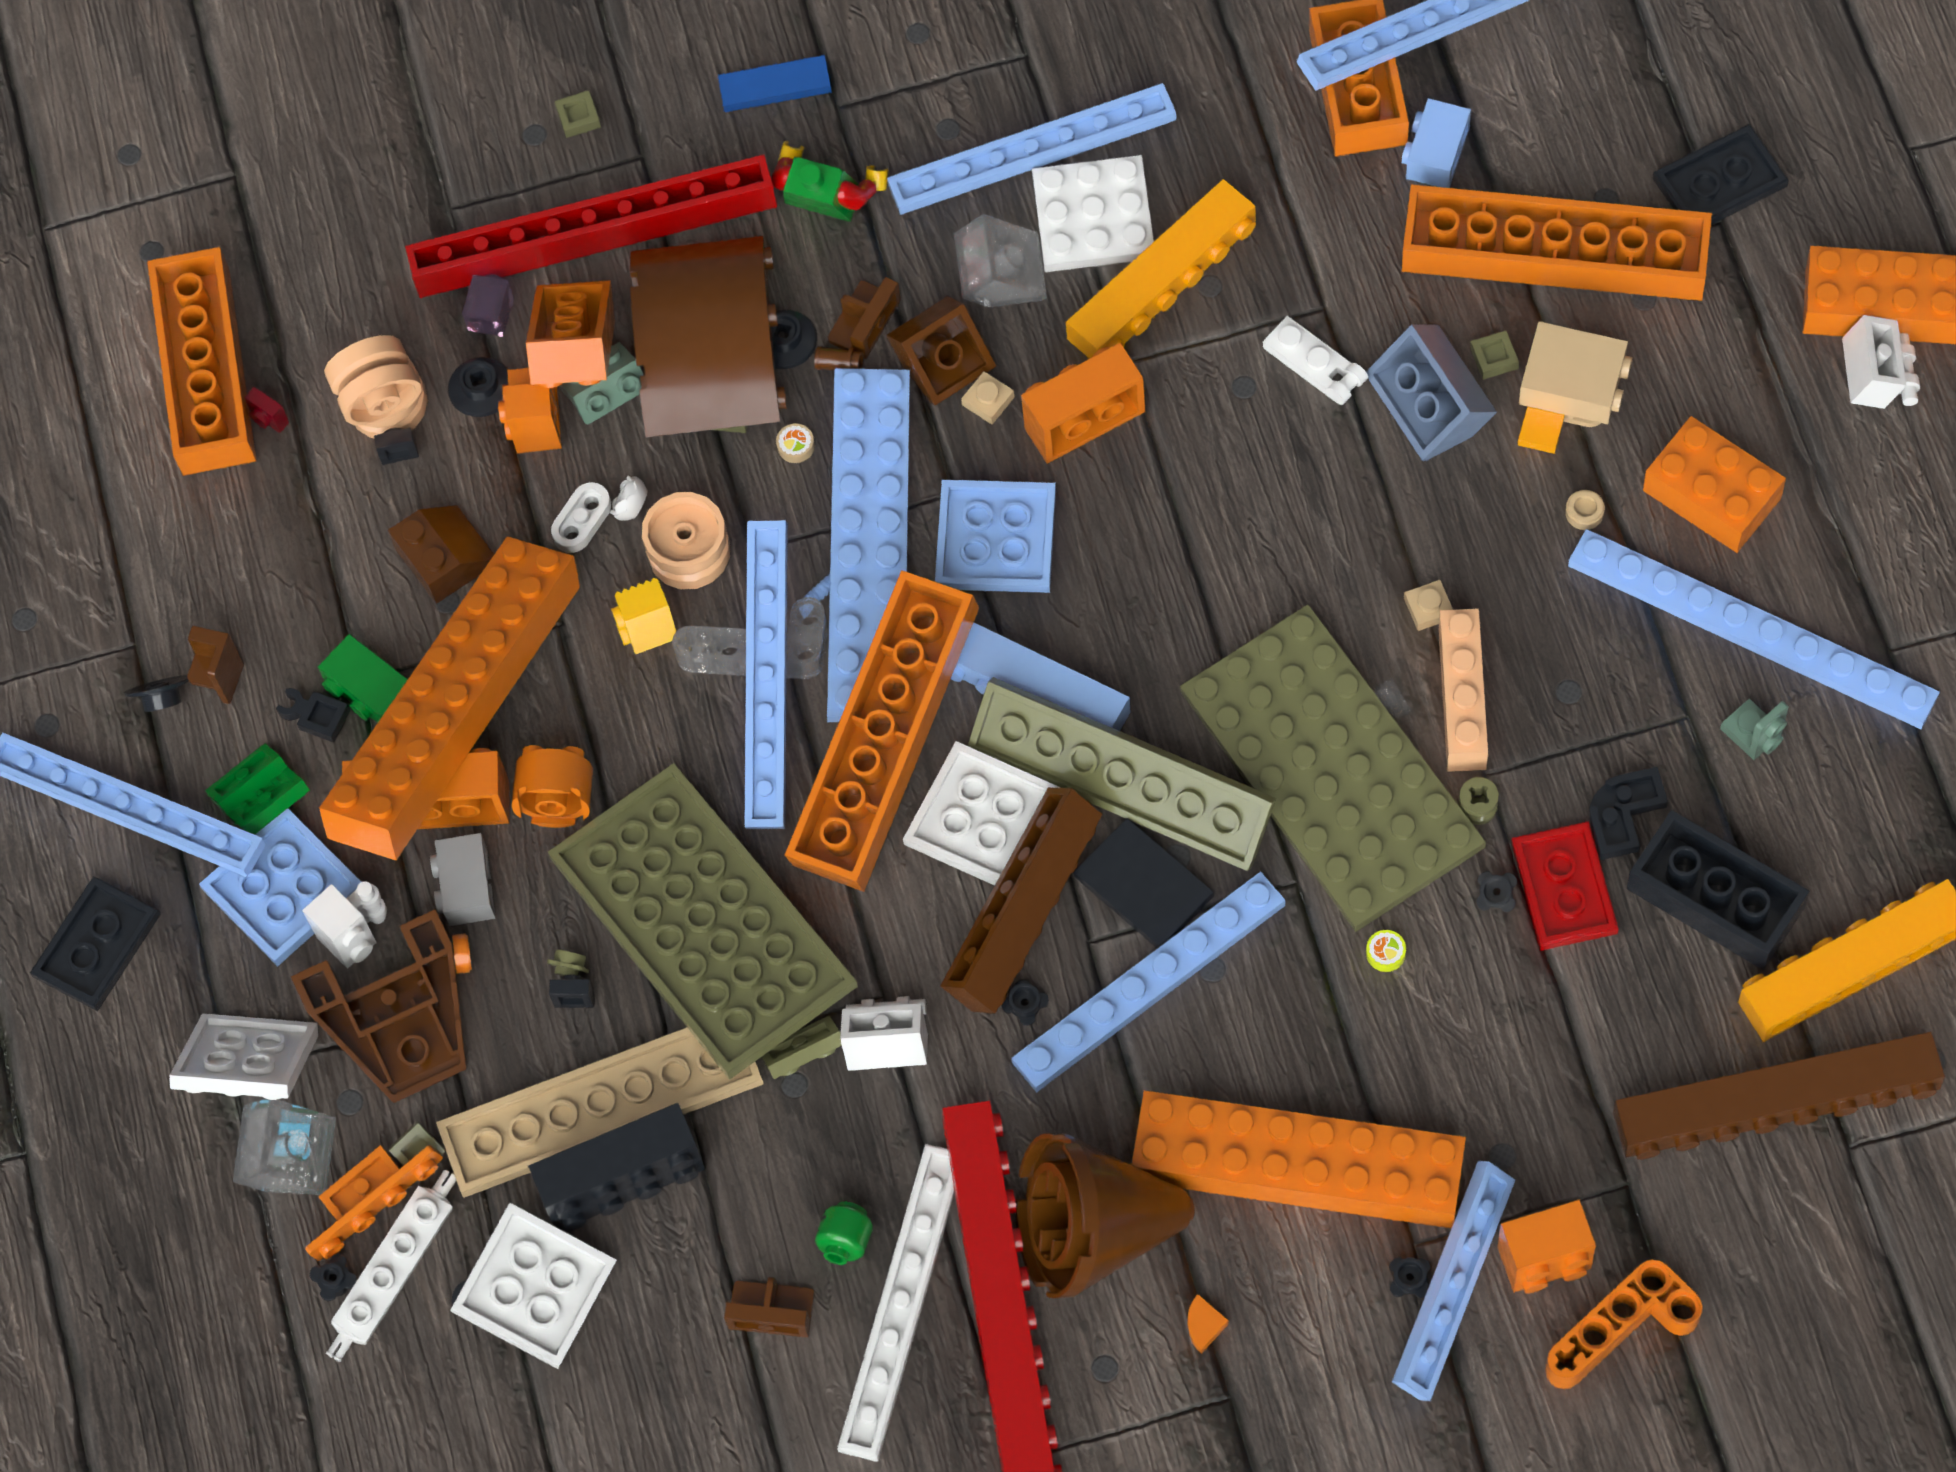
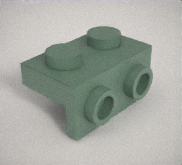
(601, 398)

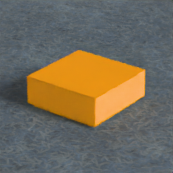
(1541, 430)

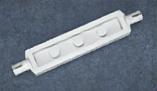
(391, 1265)

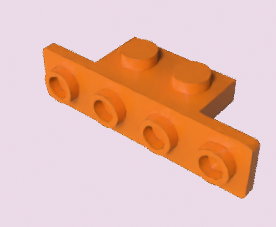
(365, 1192)

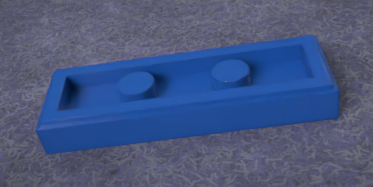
(774, 83)

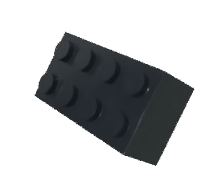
(1717, 889)
(617, 1168)

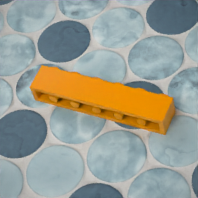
(1163, 270)
(1851, 961)

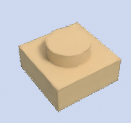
(988, 397)
(1425, 604)

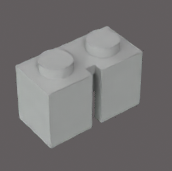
(463, 878)

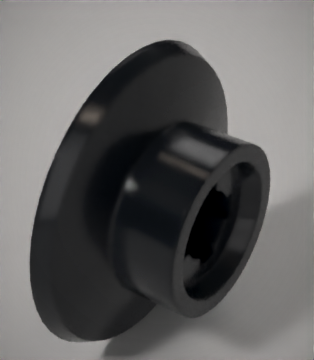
(800, 340)
(483, 398)
(158, 693)

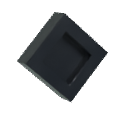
(396, 445)
(571, 992)

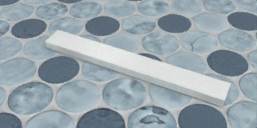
(899, 1307)

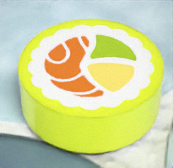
(1386, 950)

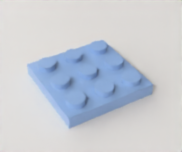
(996, 535)
(281, 884)

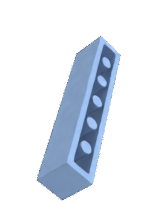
(995, 656)

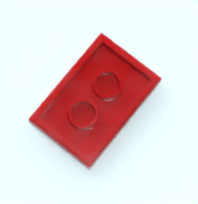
(1564, 886)

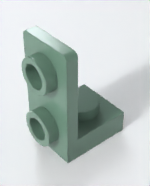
(1756, 730)

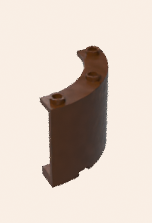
(705, 336)

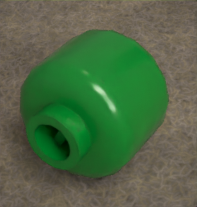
(844, 1233)

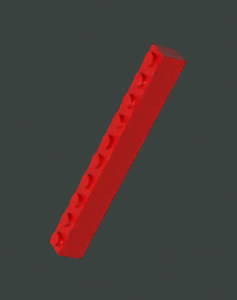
(592, 226)
(999, 1289)

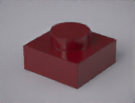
(266, 411)

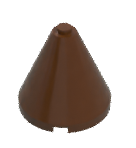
(1090, 1213)

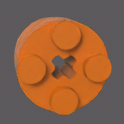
(552, 786)

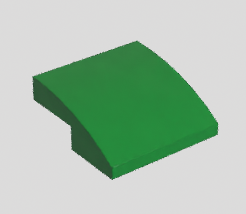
(257, 790)

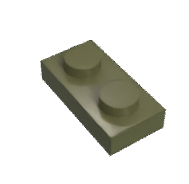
(802, 1047)

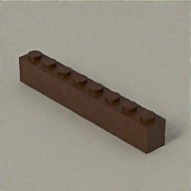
(1778, 1095)

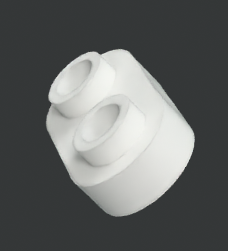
(579, 519)

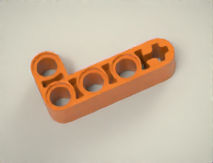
(1615, 1328)

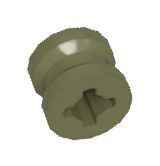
(1477, 809)

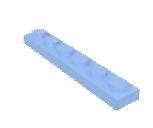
(1453, 1281)

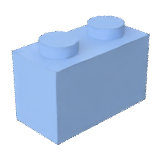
(1437, 143)

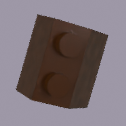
(941, 349)
(441, 549)

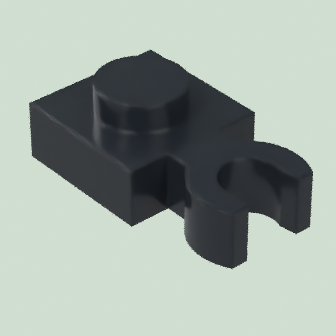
(318, 716)

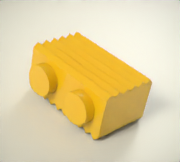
(643, 616)

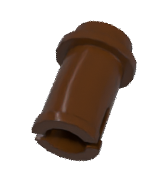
(834, 358)

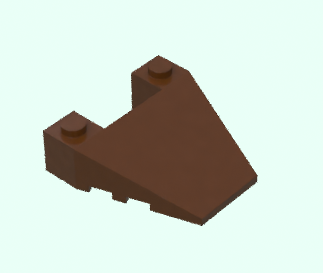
(401, 1026)

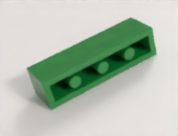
(361, 678)

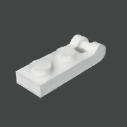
(1314, 360)

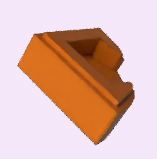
(1204, 1323)

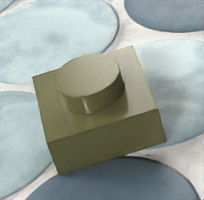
(577, 114)
(1494, 355)
(413, 1142)

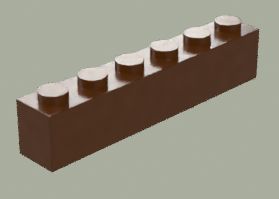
(1021, 900)

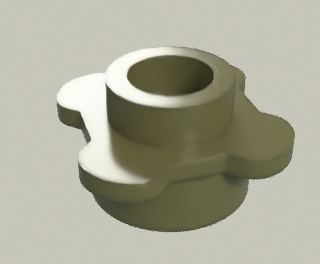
(568, 963)

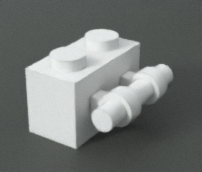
(1879, 363)
(343, 921)
(884, 1033)

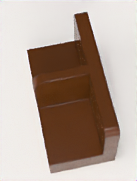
(865, 315)
(215, 662)
(770, 1308)

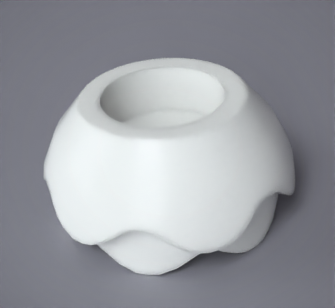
(630, 499)

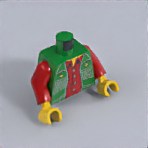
(823, 187)

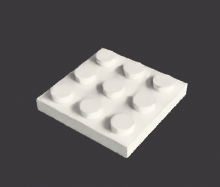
(1092, 213)
(975, 813)
(244, 1056)
(533, 1285)

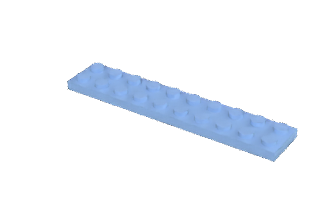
(865, 516)

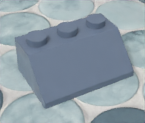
(1430, 391)

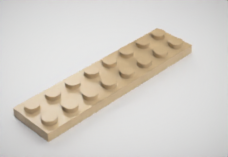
(524, 1127)

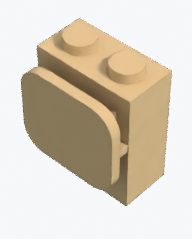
(1575, 374)

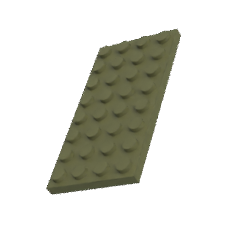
(1339, 765)
(702, 920)

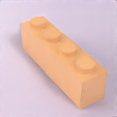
(1463, 690)

